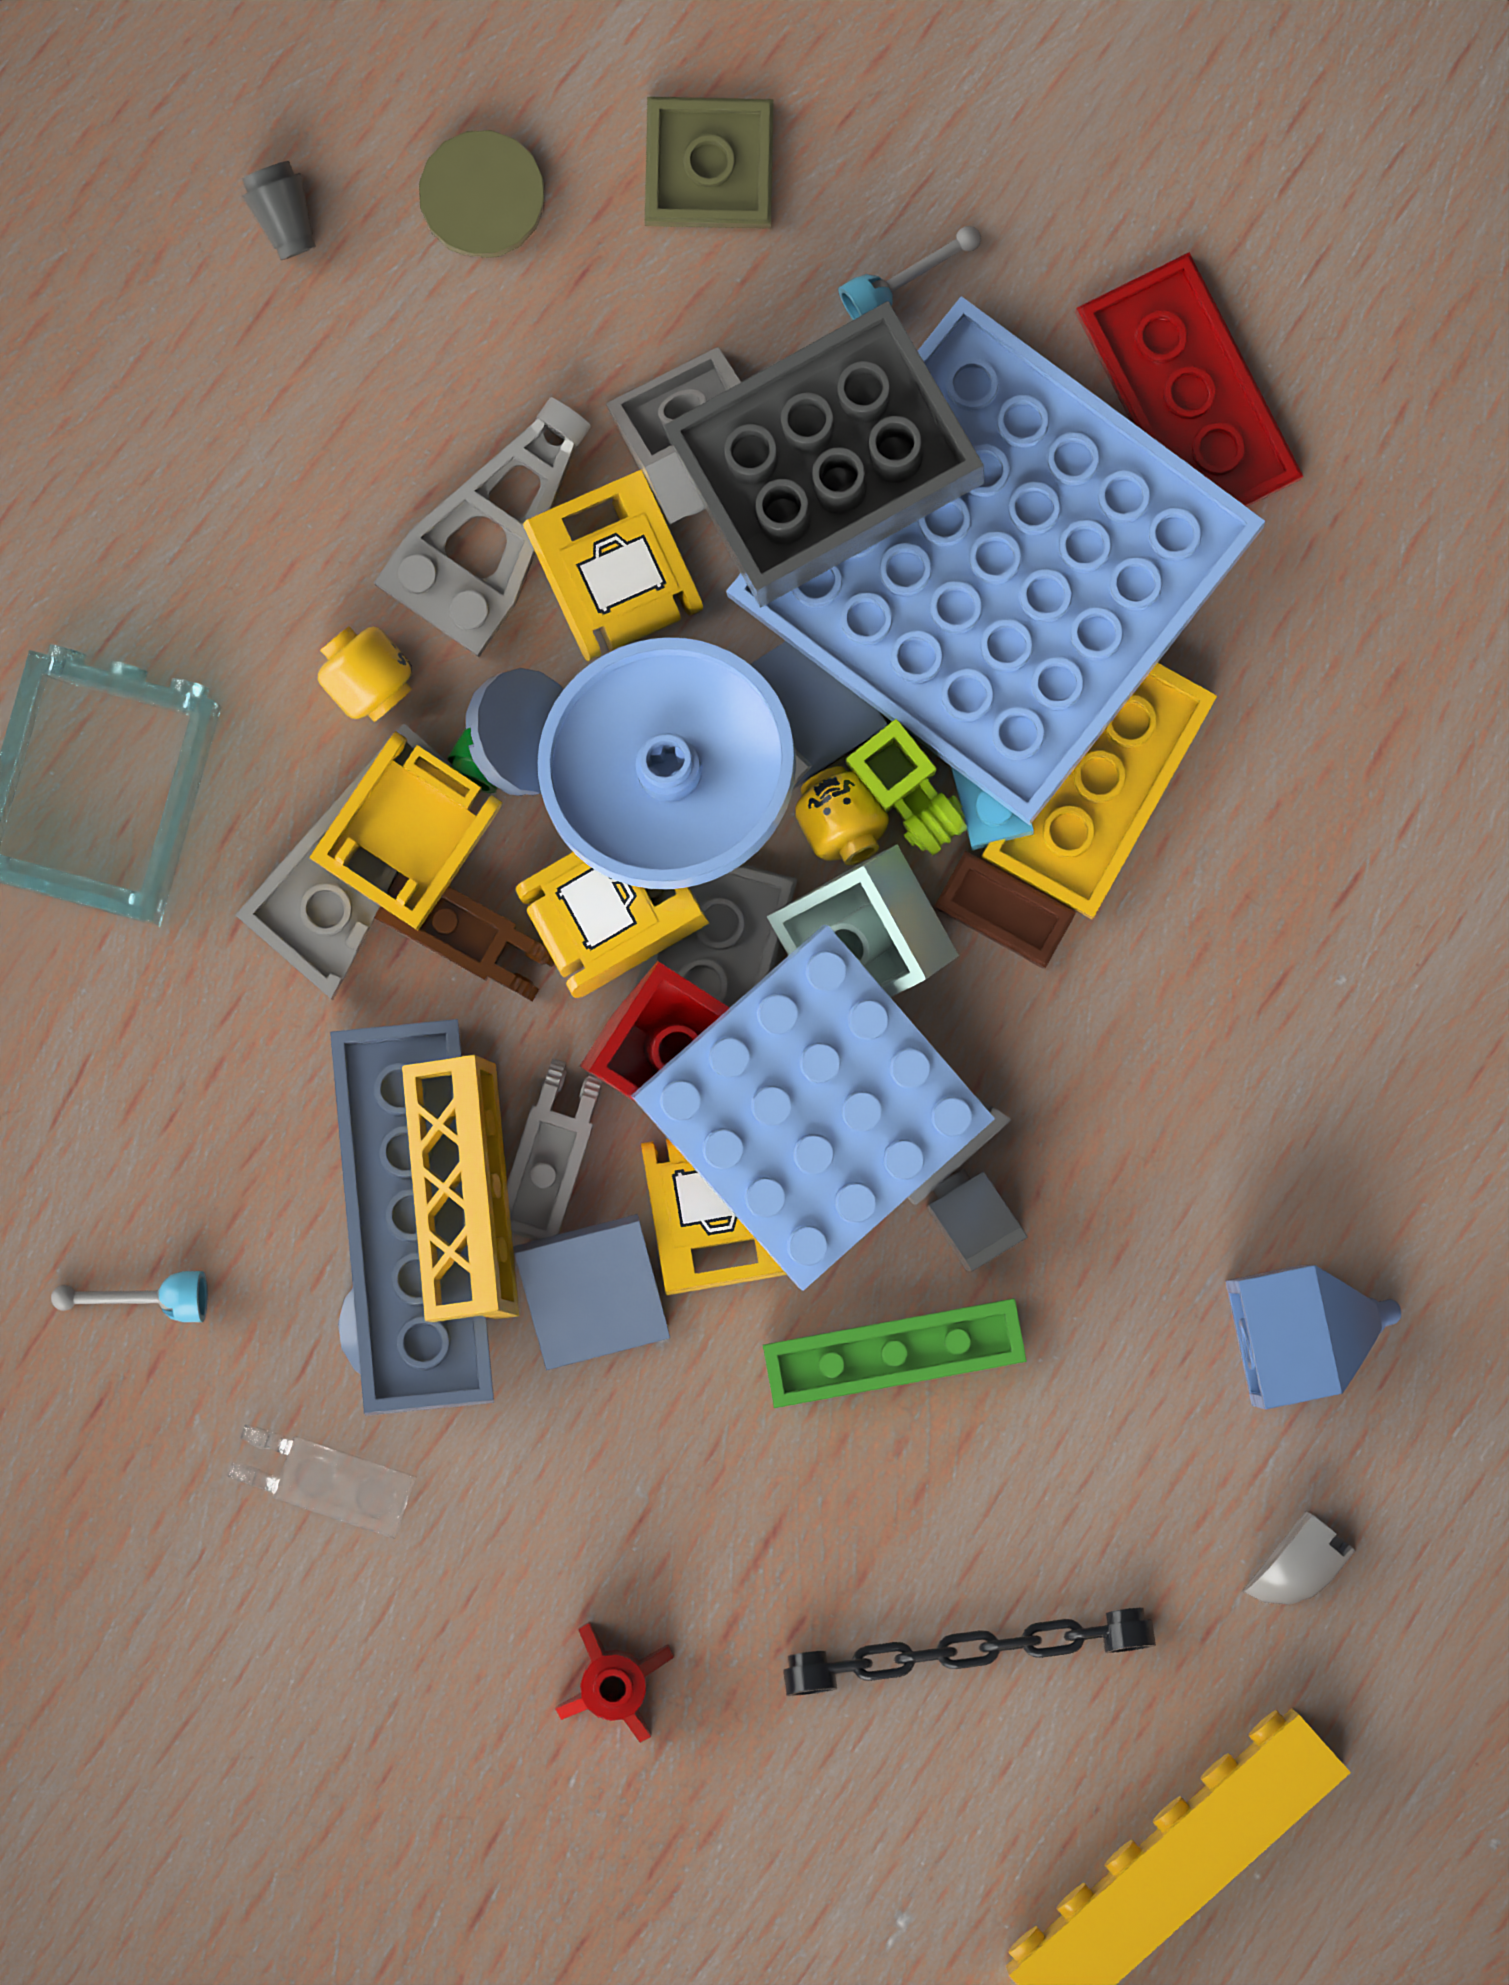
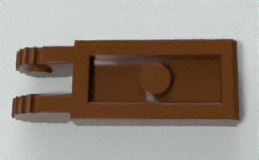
(470, 937)

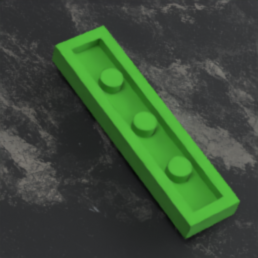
(894, 1353)

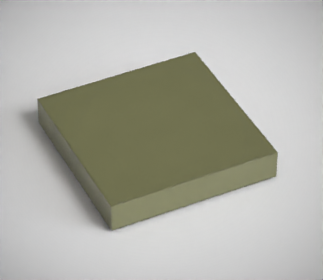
(709, 162)

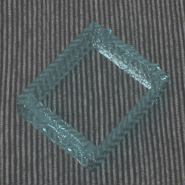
(128, 683)

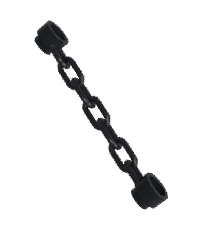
(1124, 1632)

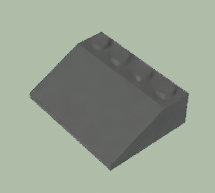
(825, 453)

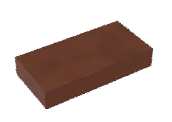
(1004, 910)

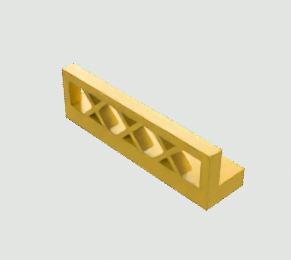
(483, 1188)

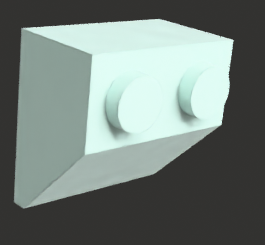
(878, 917)

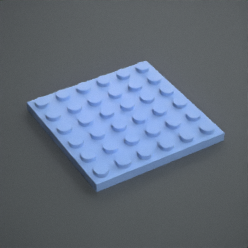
(1036, 598)

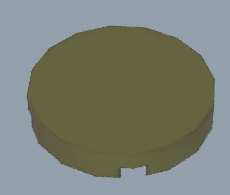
(481, 194)

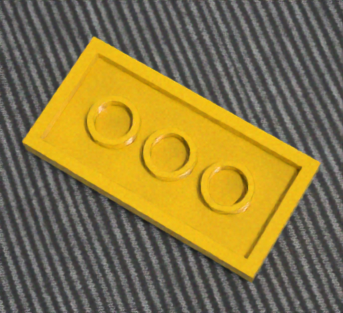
(1108, 796)

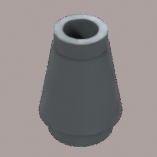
(280, 208)

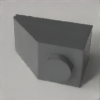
(974, 1219)

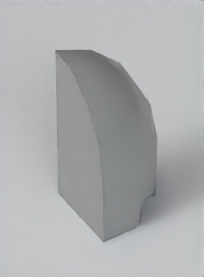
(1300, 1564)

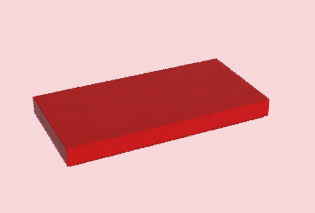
(1189, 380)

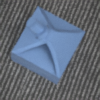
(1303, 1333)

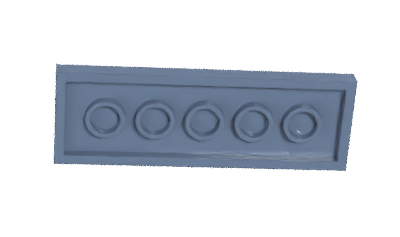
(402, 1356)

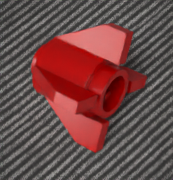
(617, 1664)

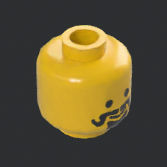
(364, 672)
(840, 816)

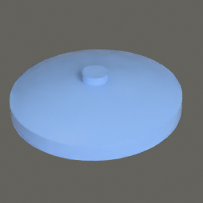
(666, 763)

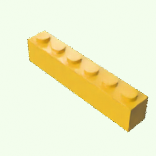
(1184, 1861)

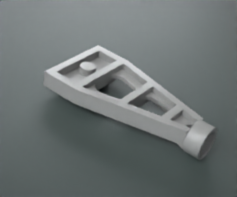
(445, 592)

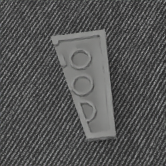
(311, 912)

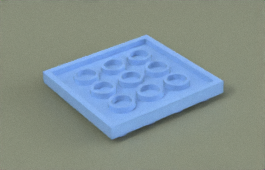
(813, 1107)

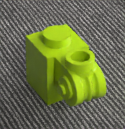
(898, 779)

